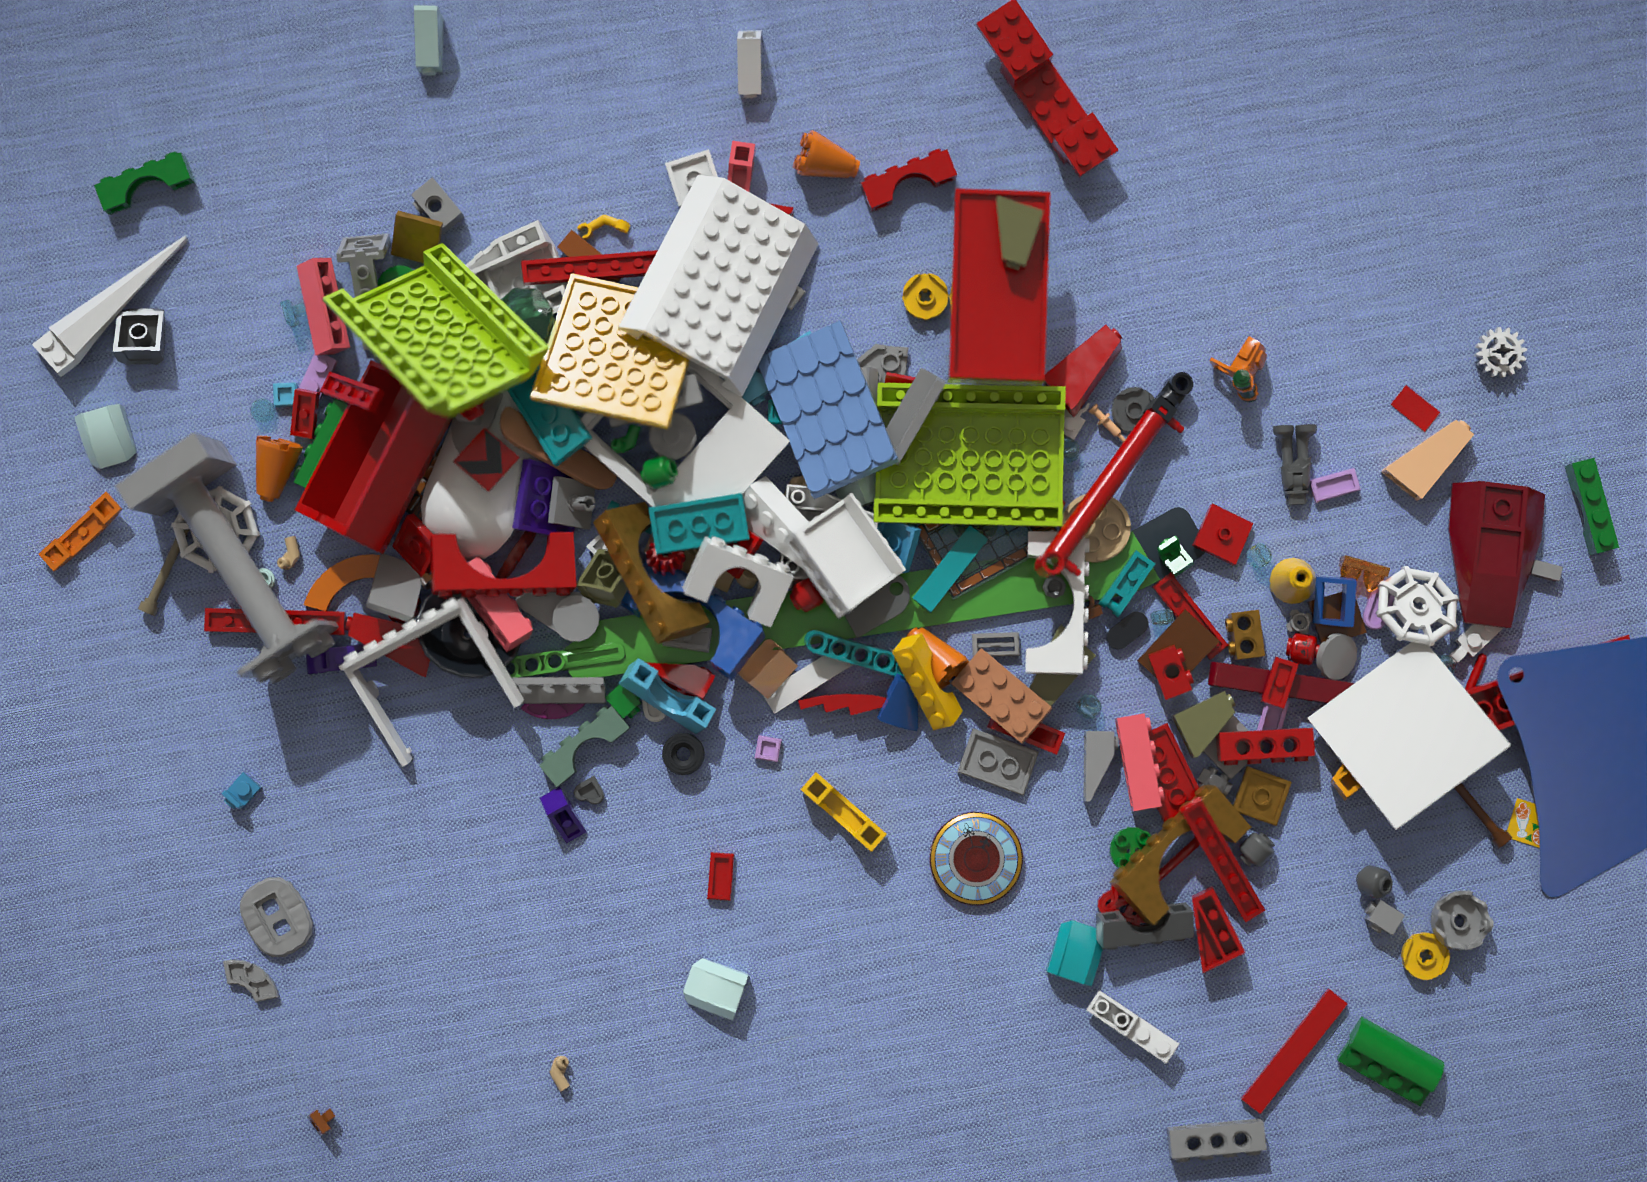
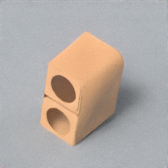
(767, 668)

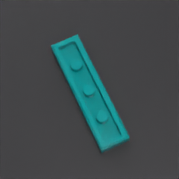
(950, 569)

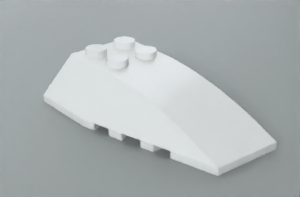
(501, 262)

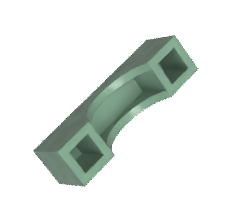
(561, 764)

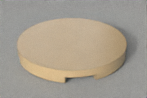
(1108, 533)

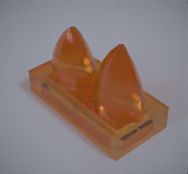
(1373, 573)

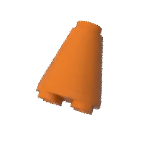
(824, 158)

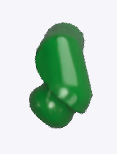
(627, 442)

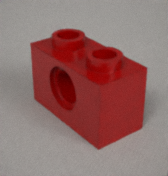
(1171, 685)

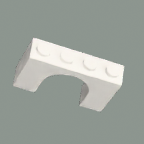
(716, 557)

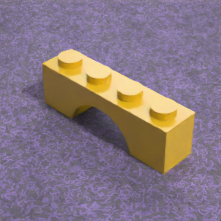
(915, 662)
(843, 811)

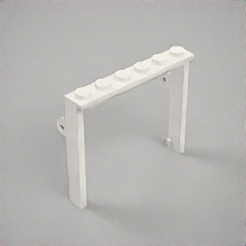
(369, 691)

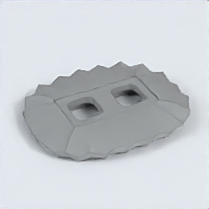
(261, 925)

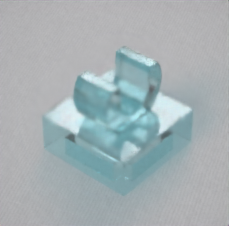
(292, 312)

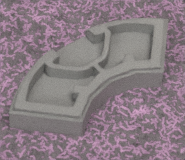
(252, 978)

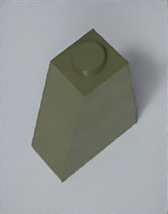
(1016, 230)
(1203, 721)

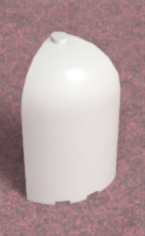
(462, 507)

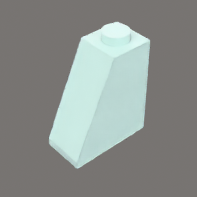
(428, 39)

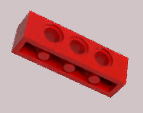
(1301, 737)

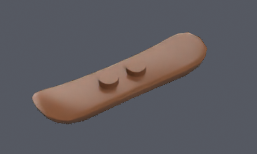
(579, 466)

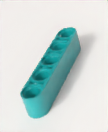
(848, 652)

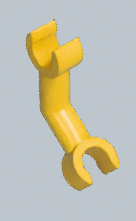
(618, 224)

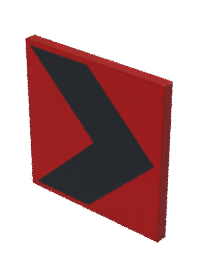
(486, 459)

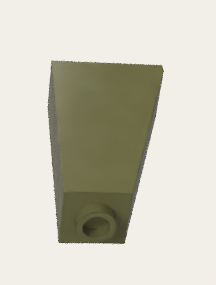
(1051, 686)

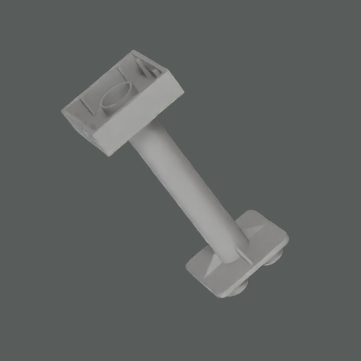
(180, 481)

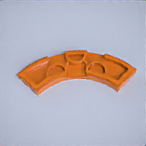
(337, 577)

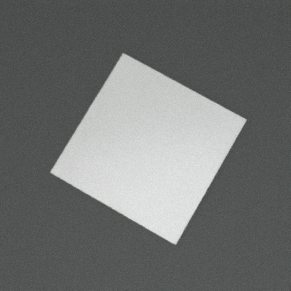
(1408, 732)

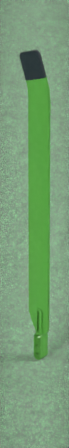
(627, 638)

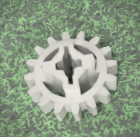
(1499, 360)

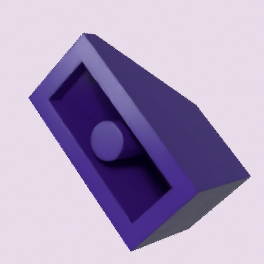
(562, 815)

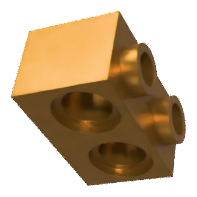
(1252, 634)

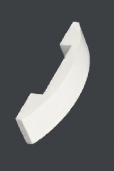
(806, 680)

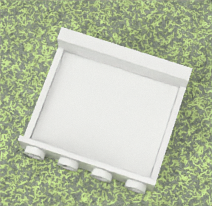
(844, 555)

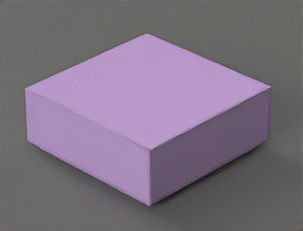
(768, 748)

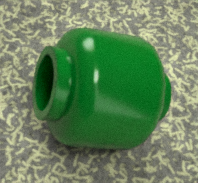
(659, 472)

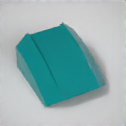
(1075, 953)

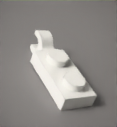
(1473, 640)

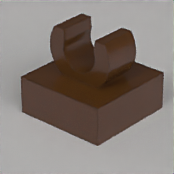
(1093, 610)

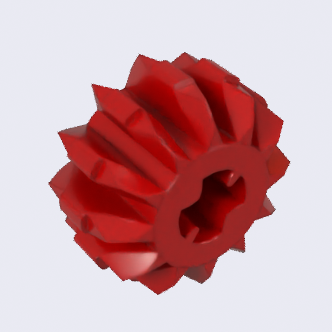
(665, 564)

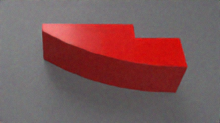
(1042, 737)

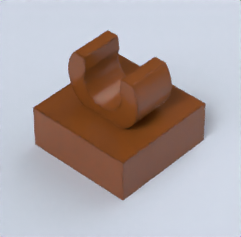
(320, 1121)

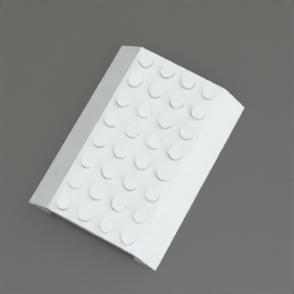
(721, 280)

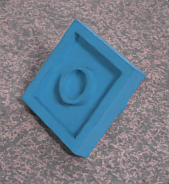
(902, 540)

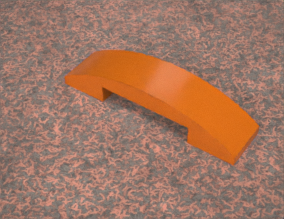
(82, 533)

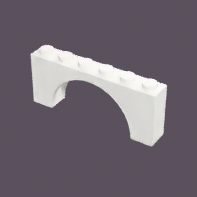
(1064, 653)

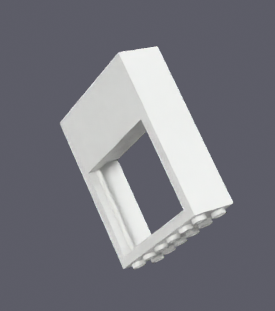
(719, 465)

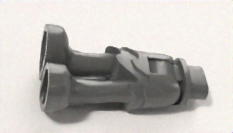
(1295, 474)

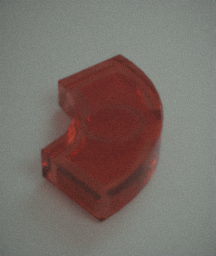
(515, 555)

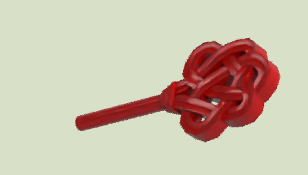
(1113, 894)

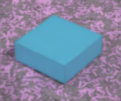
(284, 394)

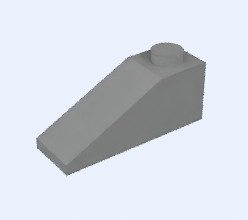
(1098, 753)

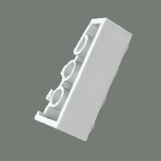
(771, 515)

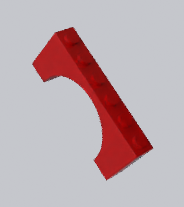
(454, 574)

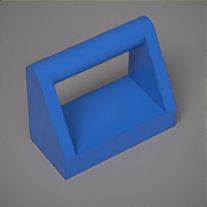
(1347, 604)

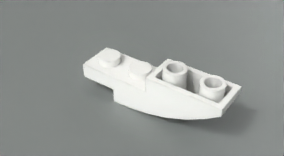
(1133, 1026)

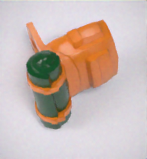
(1244, 368)

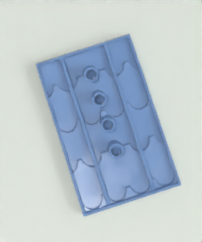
(827, 410)

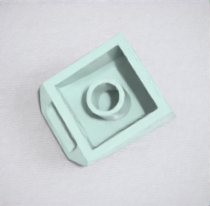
(106, 435)
(715, 988)

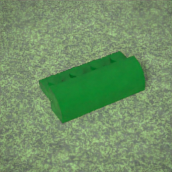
(1391, 1061)

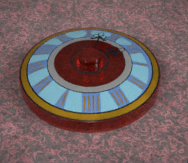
(976, 858)

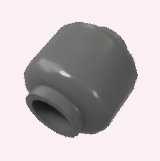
(1257, 849)
(1374, 881)

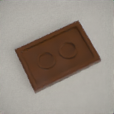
(1186, 634)

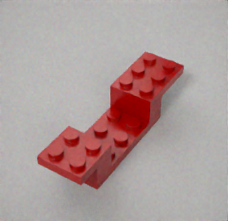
(1042, 90)

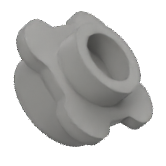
(1305, 622)

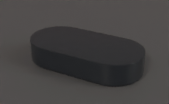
(1127, 630)

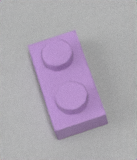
(317, 373)

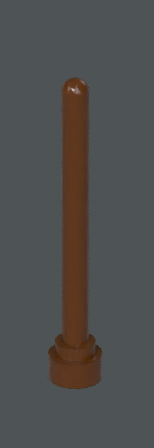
(1499, 836)

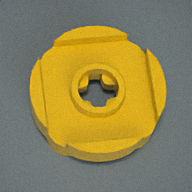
(924, 283)
(1413, 962)

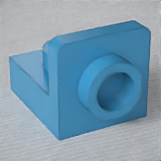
(241, 791)

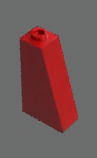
(1085, 367)
(369, 628)

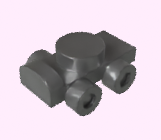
(1209, 777)

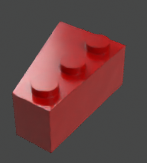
(1214, 931)

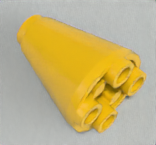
(1285, 584)

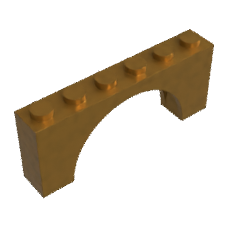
(664, 615)
(1140, 877)

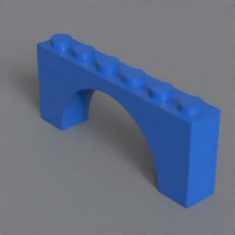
(737, 634)

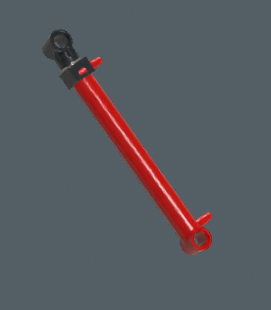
(1156, 415)

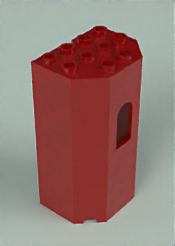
(374, 463)

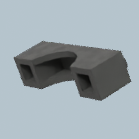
(1114, 931)

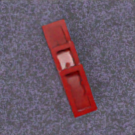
(855, 702)

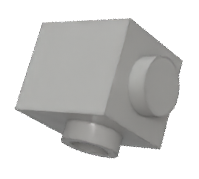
(1383, 917)

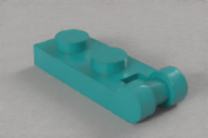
(1127, 583)

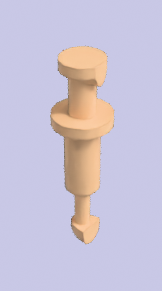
(1106, 422)

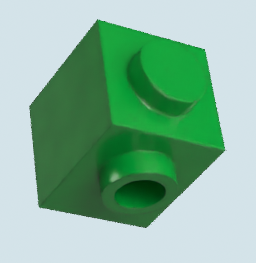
(624, 702)

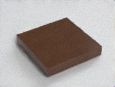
(1332, 610)

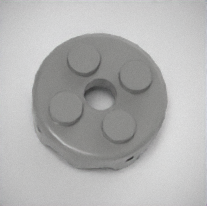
(1475, 916)

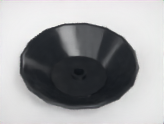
(452, 650)

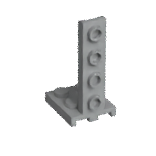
(361, 253)

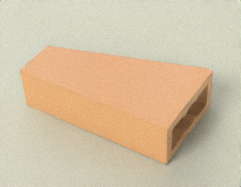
(1426, 462)

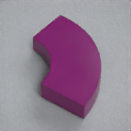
(551, 711)

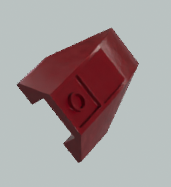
(1493, 547)

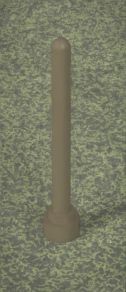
(150, 604)

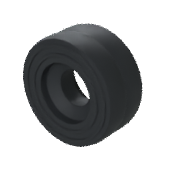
(670, 749)

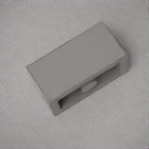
(1546, 571)

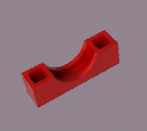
(935, 169)

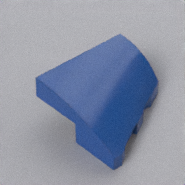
(900, 705)

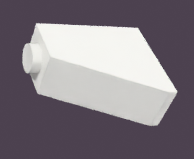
(749, 63)

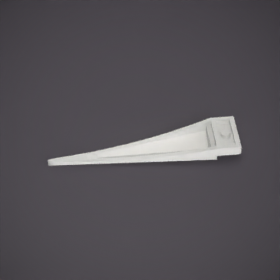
(78, 331)

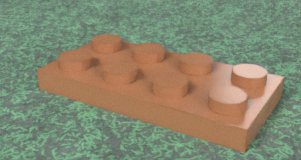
(1001, 696)

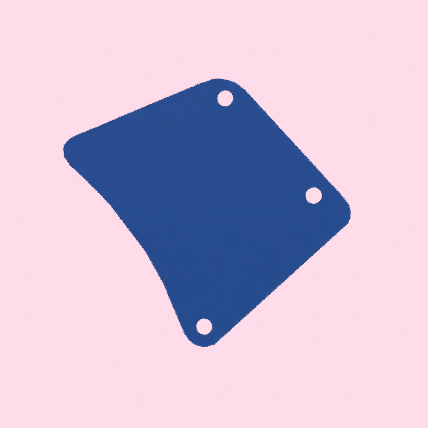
(1586, 754)

